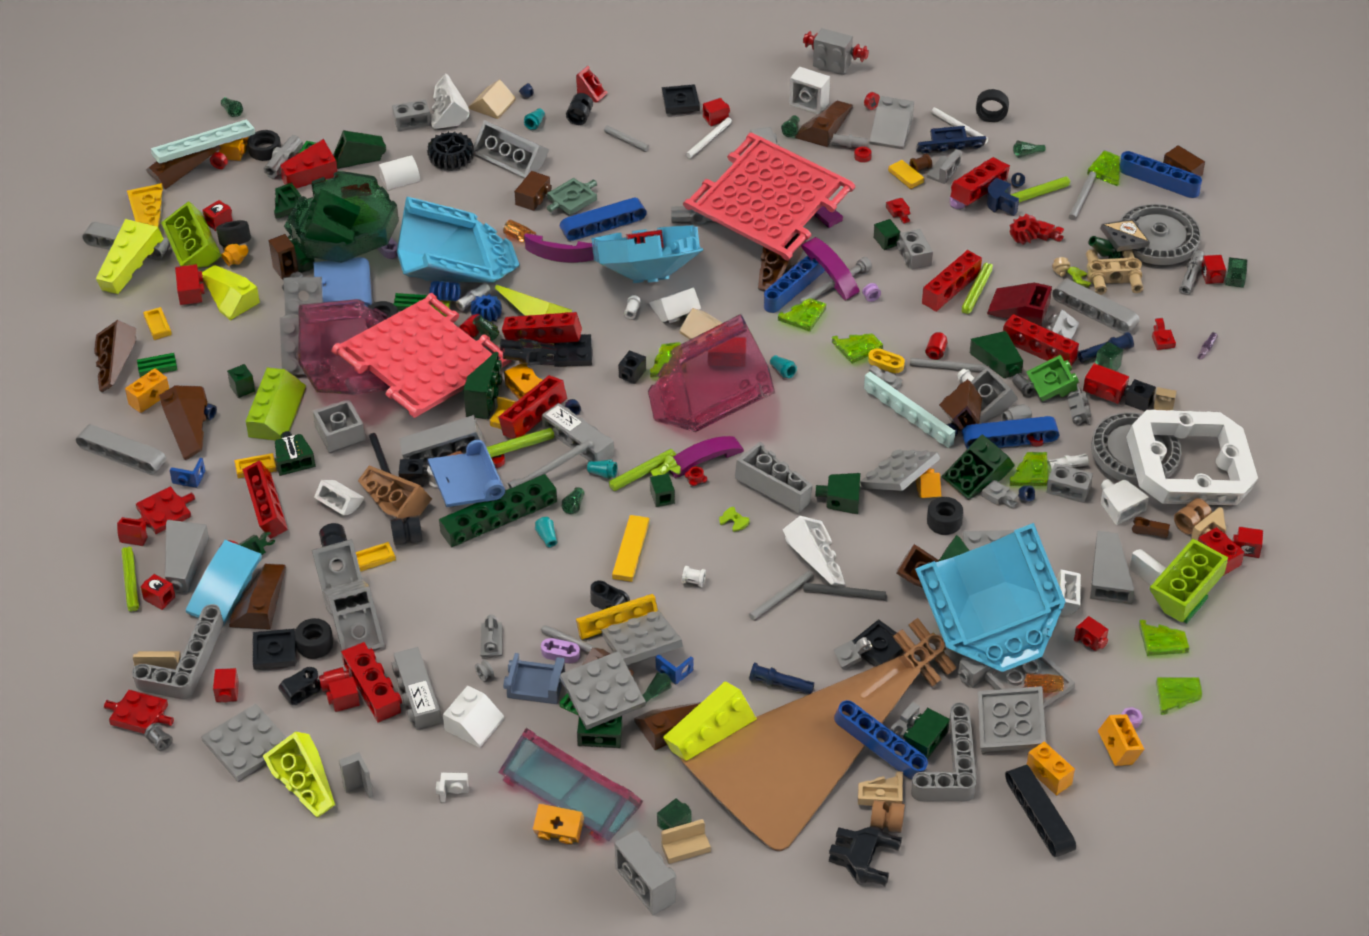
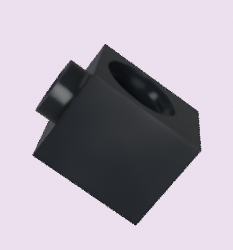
(632, 367)
(1139, 395)
(413, 470)

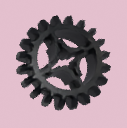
(450, 150)

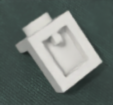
(452, 783)

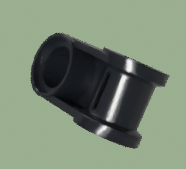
(606, 596)
(299, 686)

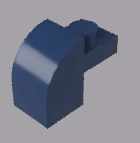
(1000, 198)

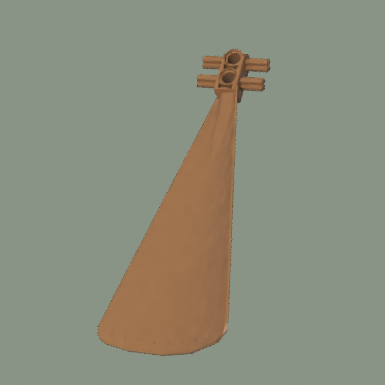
(794, 755)

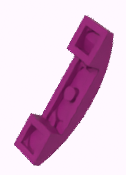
(558, 252)
(833, 265)
(705, 451)

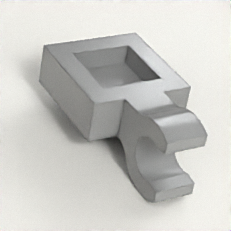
(887, 377)
(999, 493)
(849, 653)
(907, 719)

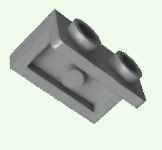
(1062, 324)

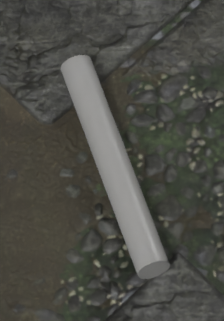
(626, 138)

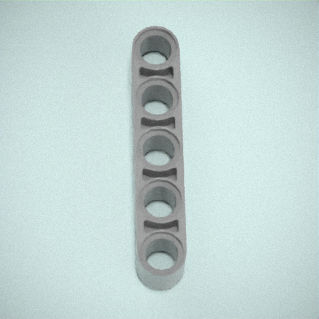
(104, 235)
(1095, 306)
(121, 449)

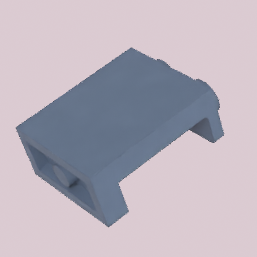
(534, 680)

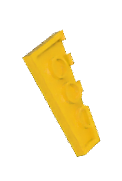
(146, 204)

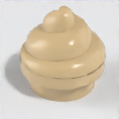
(1061, 266)

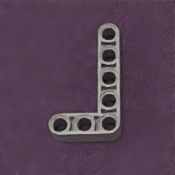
(184, 680)
(962, 781)

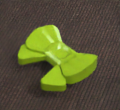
(1077, 274)
(669, 464)
(739, 521)

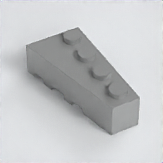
(441, 440)
(773, 478)

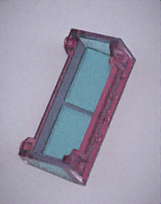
(569, 785)

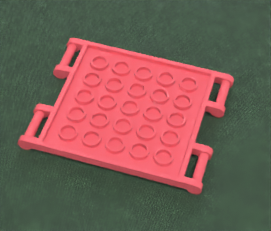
(769, 195)
(419, 354)

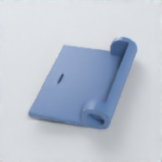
(345, 280)
(469, 476)

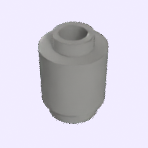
(1017, 412)

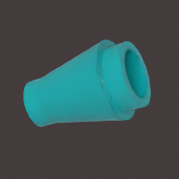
(534, 119)
(785, 367)
(603, 468)
(546, 531)

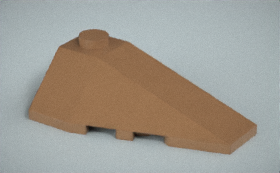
(394, 494)

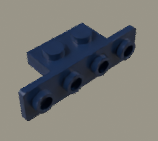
(949, 138)

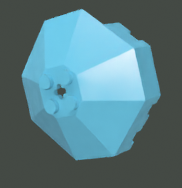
(648, 259)

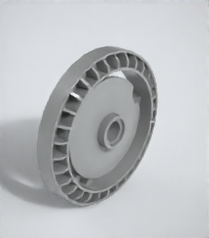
(1167, 232)
(1118, 461)

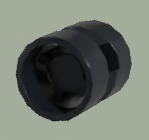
(579, 109)
(406, 530)
(332, 534)

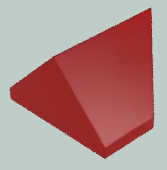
(589, 84)

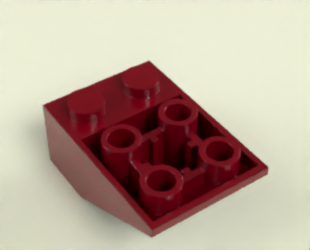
(1024, 300)

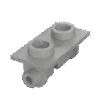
(1078, 407)
(491, 637)

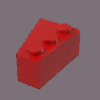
(309, 165)

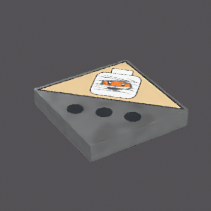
(1125, 235)

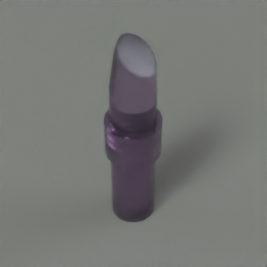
(1207, 345)

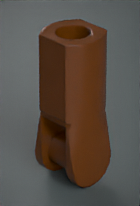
(1150, 527)

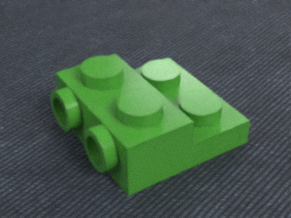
(1053, 378)

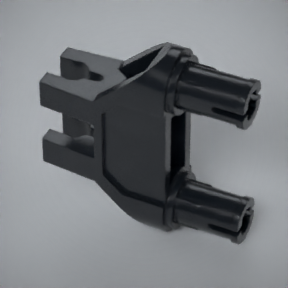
(528, 351)
(857, 850)

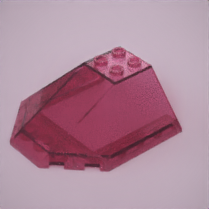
(319, 330)
(711, 378)

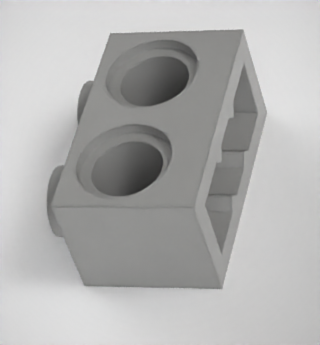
(411, 115)
(915, 249)
(1069, 483)

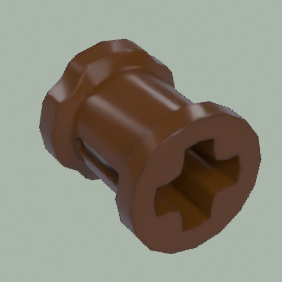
(921, 163)

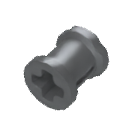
(159, 736)

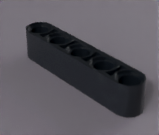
(1040, 811)

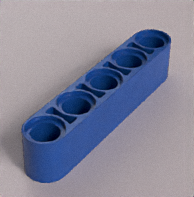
(1160, 174)
(603, 219)
(791, 284)
(1012, 432)
(877, 730)

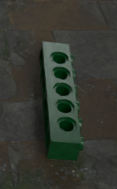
(490, 515)

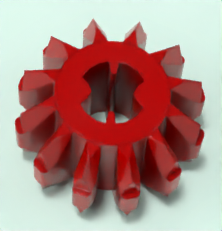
(1024, 229)

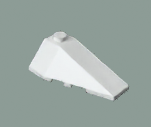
(449, 105)
(812, 543)

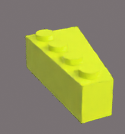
(127, 253)
(710, 722)

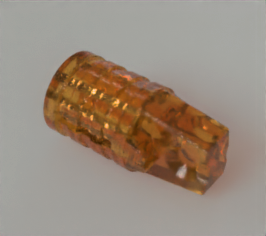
(516, 230)
(1049, 682)

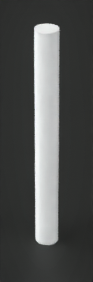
(954, 122)
(708, 138)

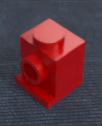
(1091, 634)

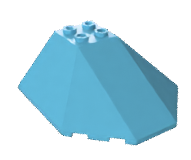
(451, 245)
(996, 600)

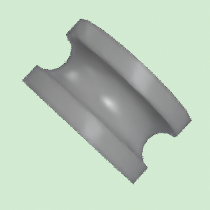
(484, 670)

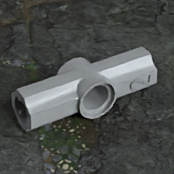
(281, 155)
(681, 214)

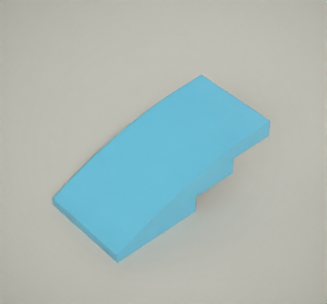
(224, 579)

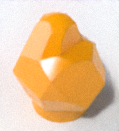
(234, 254)

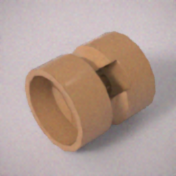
(1191, 515)
(887, 815)

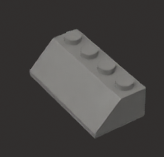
(509, 149)

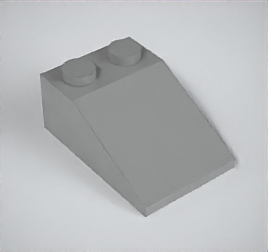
(892, 122)
(994, 392)

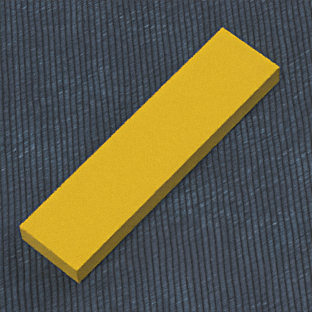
(630, 548)
(593, 623)

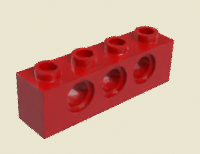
(976, 182)
(951, 280)
(543, 327)
(1040, 340)
(529, 409)
(265, 499)
(371, 681)

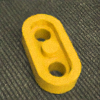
(886, 360)

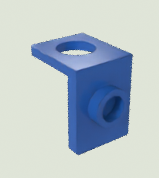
(187, 477)
(674, 673)

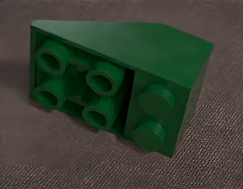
(483, 388)
(978, 468)

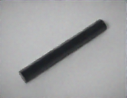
(379, 453)

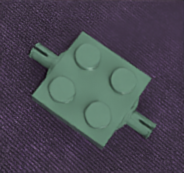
(572, 196)

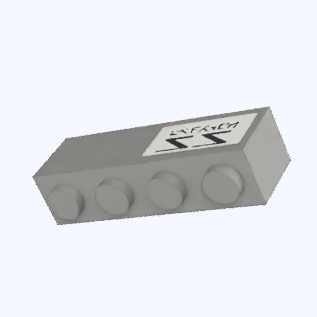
(574, 431)
(416, 687)

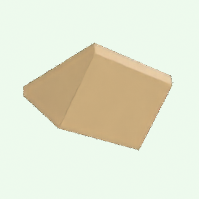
(493, 100)
(698, 323)

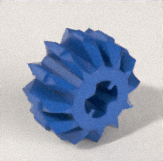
(446, 290)
(487, 307)

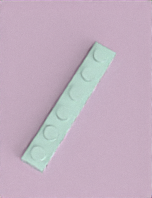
(202, 141)
(909, 410)

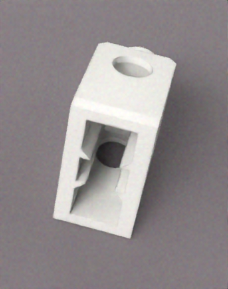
(1122, 500)

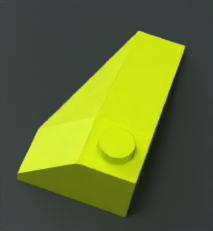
(230, 291)
(530, 305)
(300, 768)

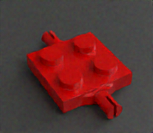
(162, 507)
(138, 711)

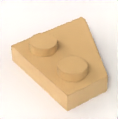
(881, 789)

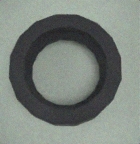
(995, 95)
(260, 137)

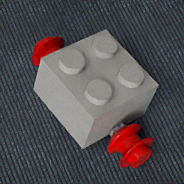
(834, 50)

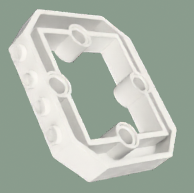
(1233, 457)

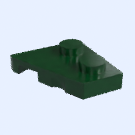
(285, 200)

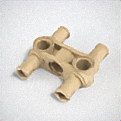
(1114, 271)

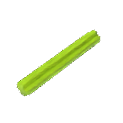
(1042, 189)
(977, 288)
(520, 442)
(640, 470)
(130, 579)

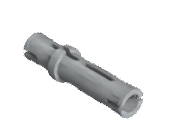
(1193, 268)

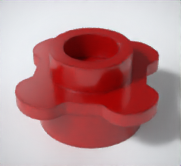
(696, 476)

